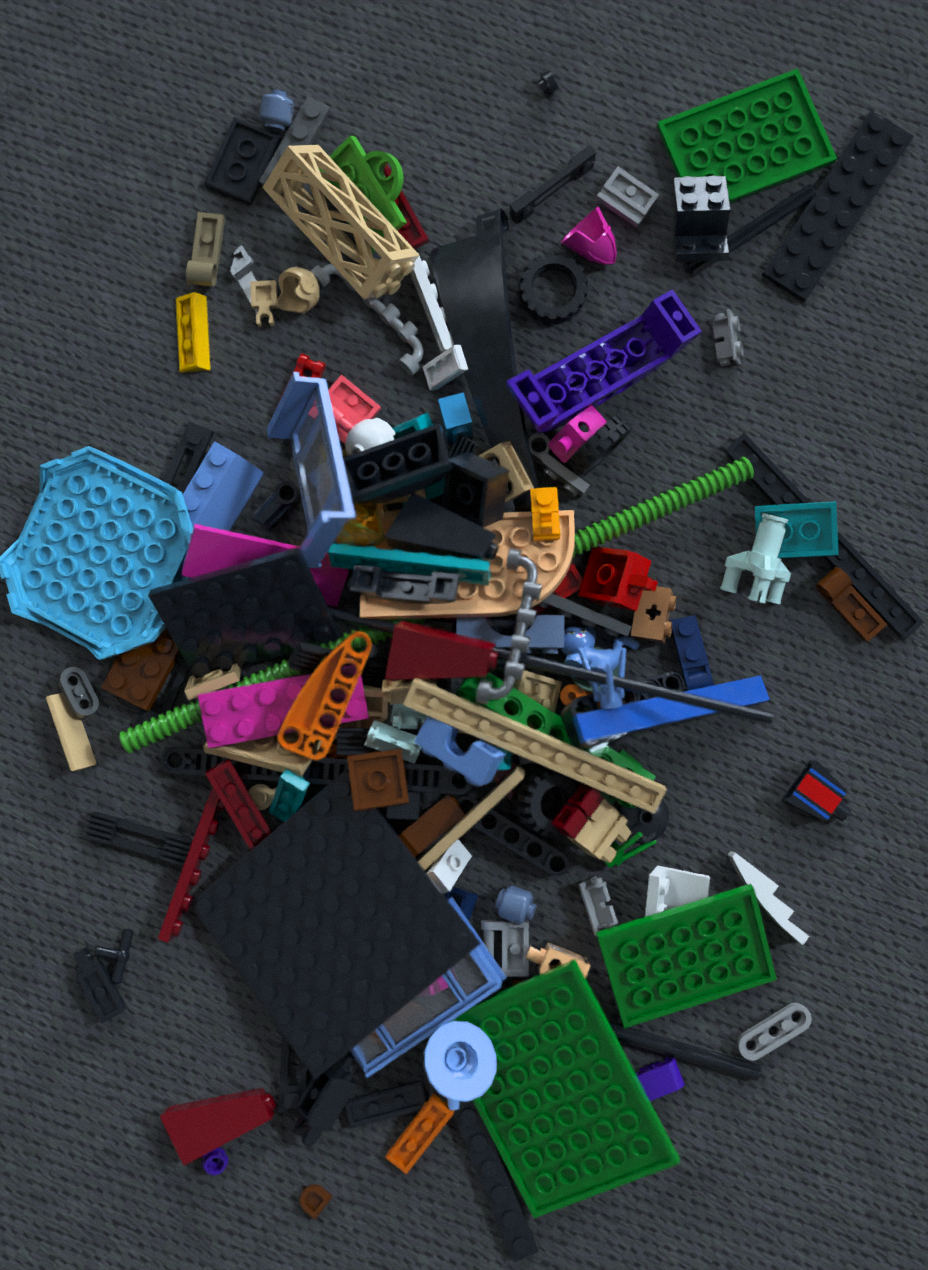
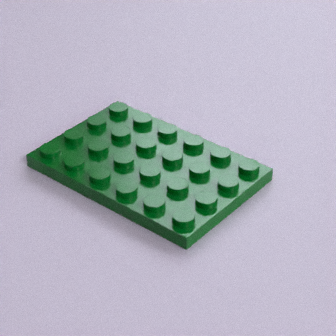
(750, 137)
(687, 955)

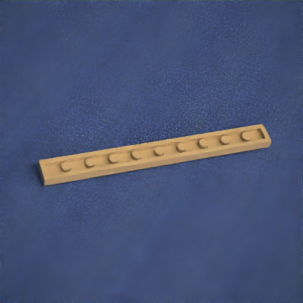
(534, 745)

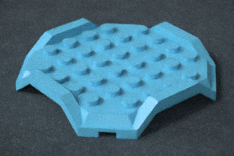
(96, 551)

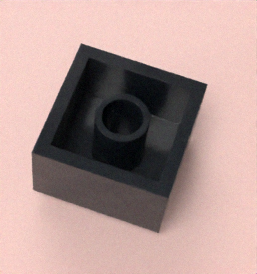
(475, 489)

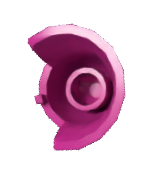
(592, 239)

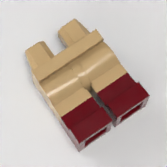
(592, 823)

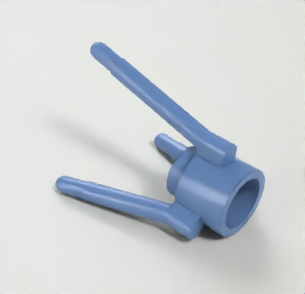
(609, 695)

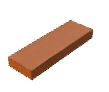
(419, 1133)

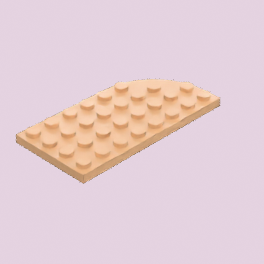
(505, 586)

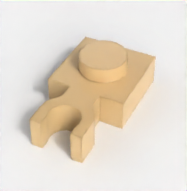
(264, 297)

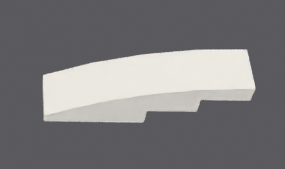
(764, 889)

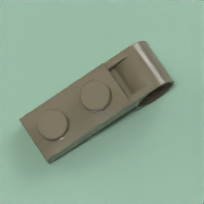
(206, 250)

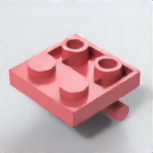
(350, 406)

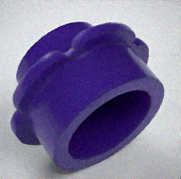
(218, 1166)

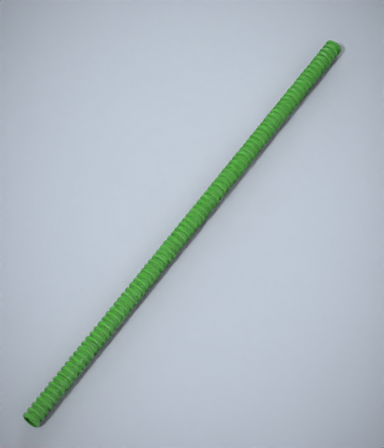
(584, 540)

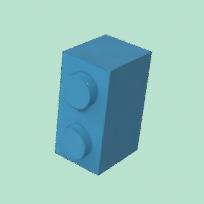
(455, 417)

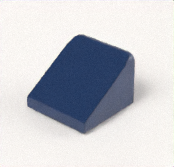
(464, 899)

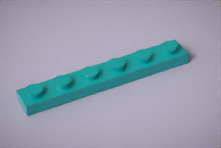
(470, 571)

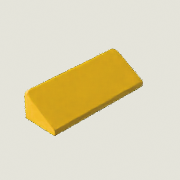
(192, 333)

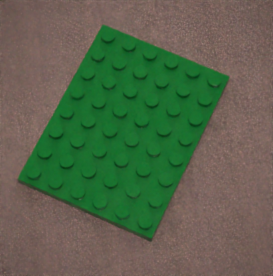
(564, 1094)

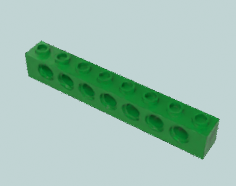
(543, 719)

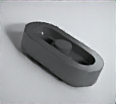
(79, 693)

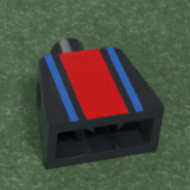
(817, 793)

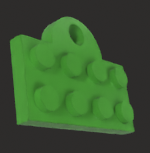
(368, 175)

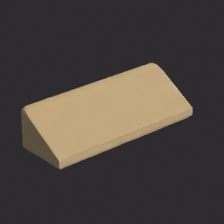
(71, 734)

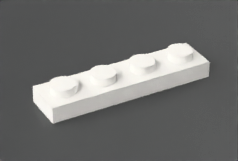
(428, 296)

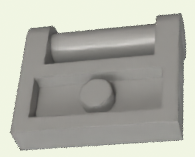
(514, 945)

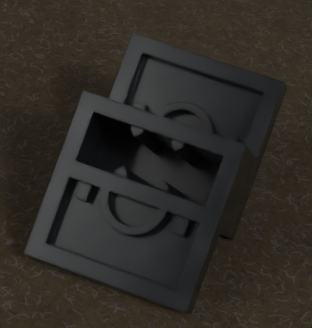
(700, 219)

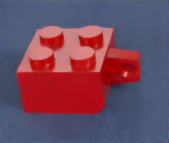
(616, 578)

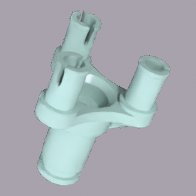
(763, 561)

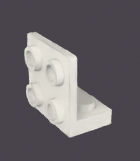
(674, 888)

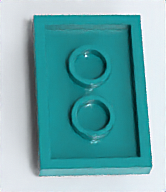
(809, 529)

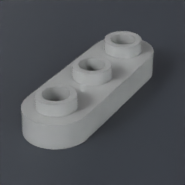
(786, 1030)

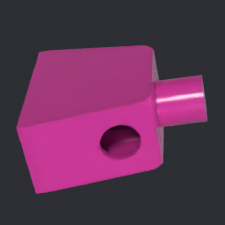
(571, 438)

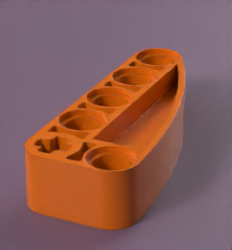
(315, 699)

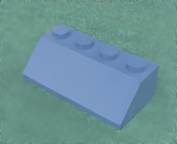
(220, 488)

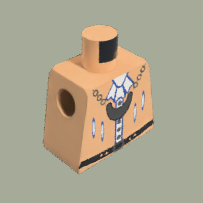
(551, 951)

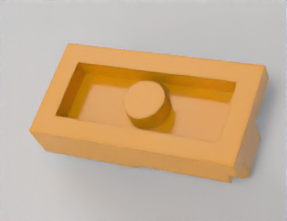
(545, 514)

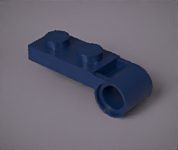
(691, 653)

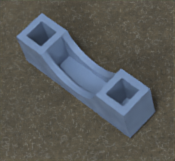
(545, 634)

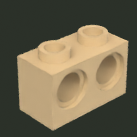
(509, 460)

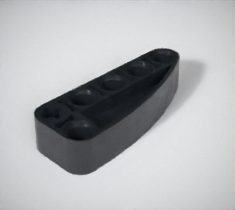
(587, 704)

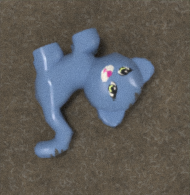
(585, 638)

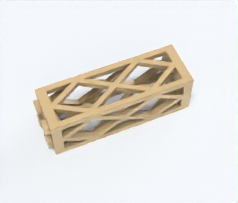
(300, 166)

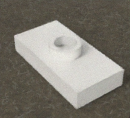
(445, 367)
(449, 866)

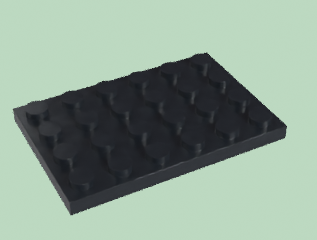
(245, 612)

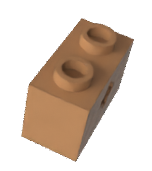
(643, 625)

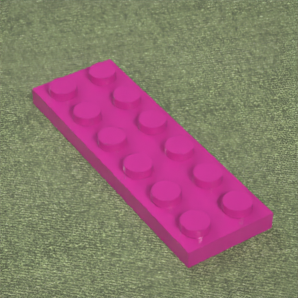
(261, 708)

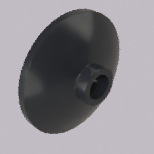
(652, 828)

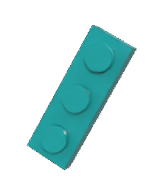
(288, 796)

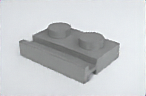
(627, 197)

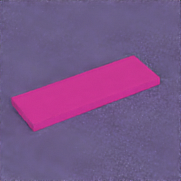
(218, 549)

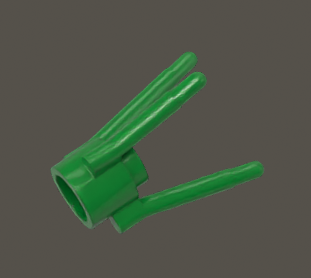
(621, 856)

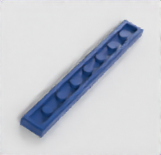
(660, 712)

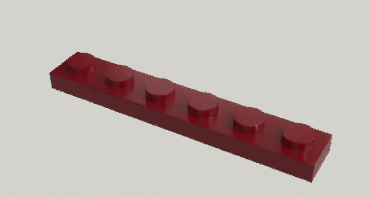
(190, 874)

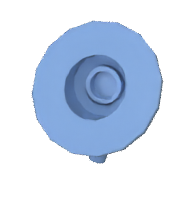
(460, 1062)

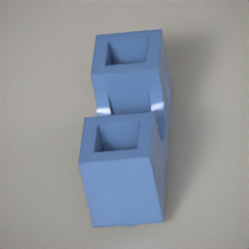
(476, 765)

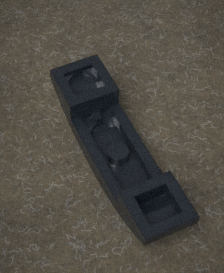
(404, 587)

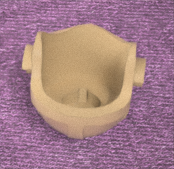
(298, 290)

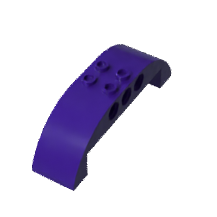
(605, 365)

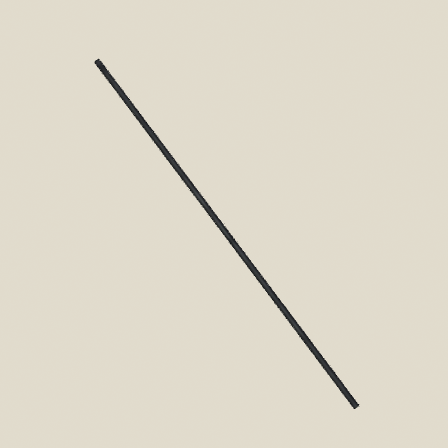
(589, 675)

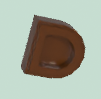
(314, 1199)

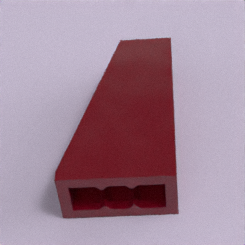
(436, 653)
(214, 1121)

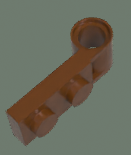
(849, 604)

